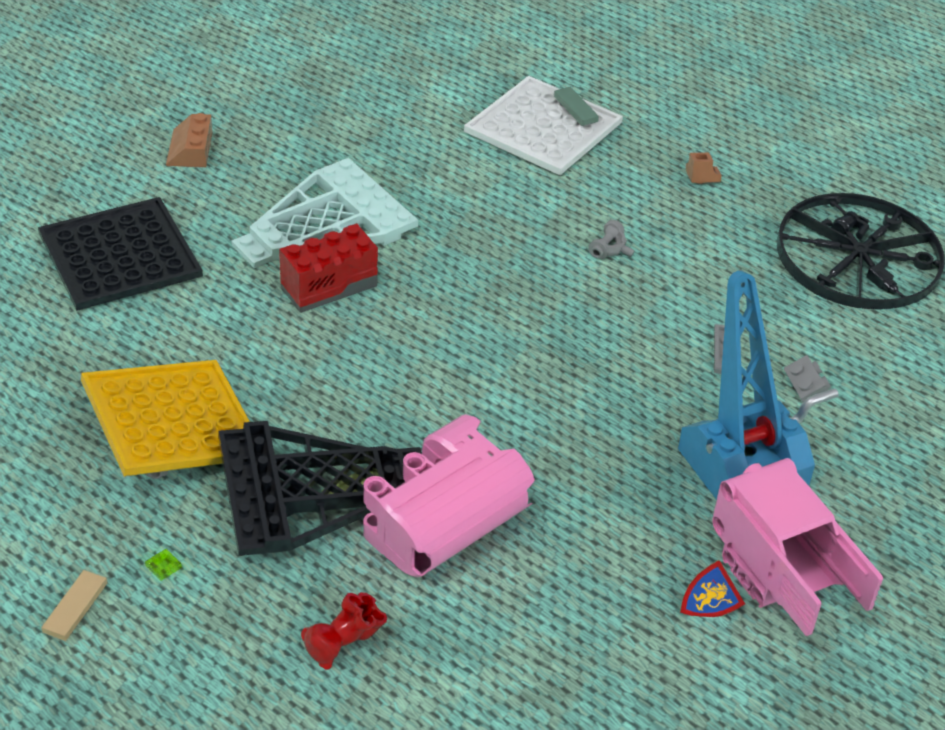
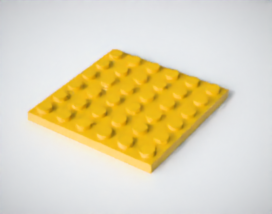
(164, 414)

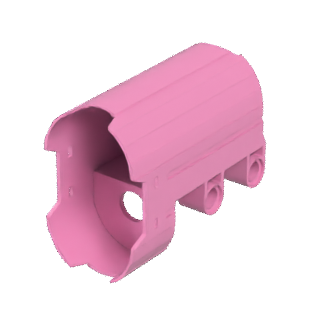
(447, 498)

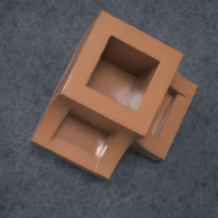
(701, 168)

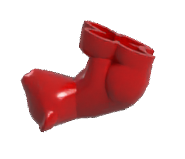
(356, 621)

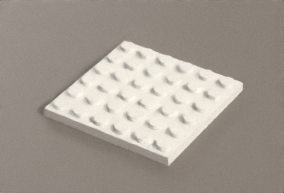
(538, 127)

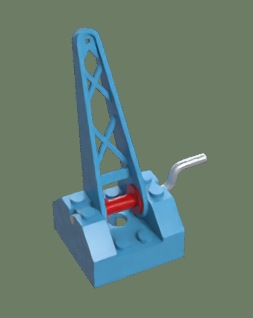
(718, 445)

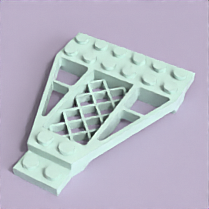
(346, 189)

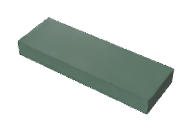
(576, 106)

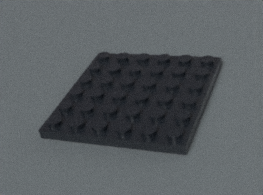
(119, 253)

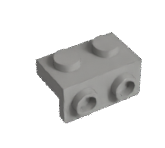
(806, 377)

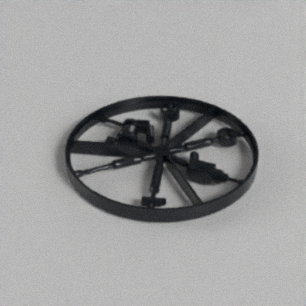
(876, 273)

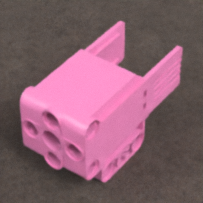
(788, 543)

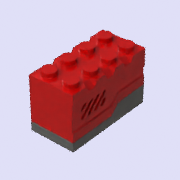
(328, 268)

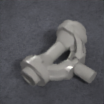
(613, 230)

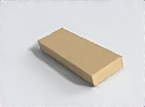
(74, 605)

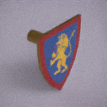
(711, 593)

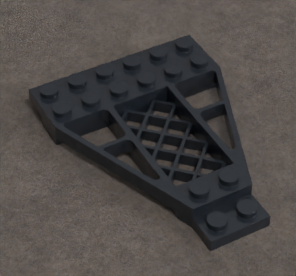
(256, 491)

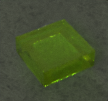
(163, 564)

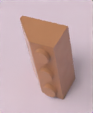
(191, 142)

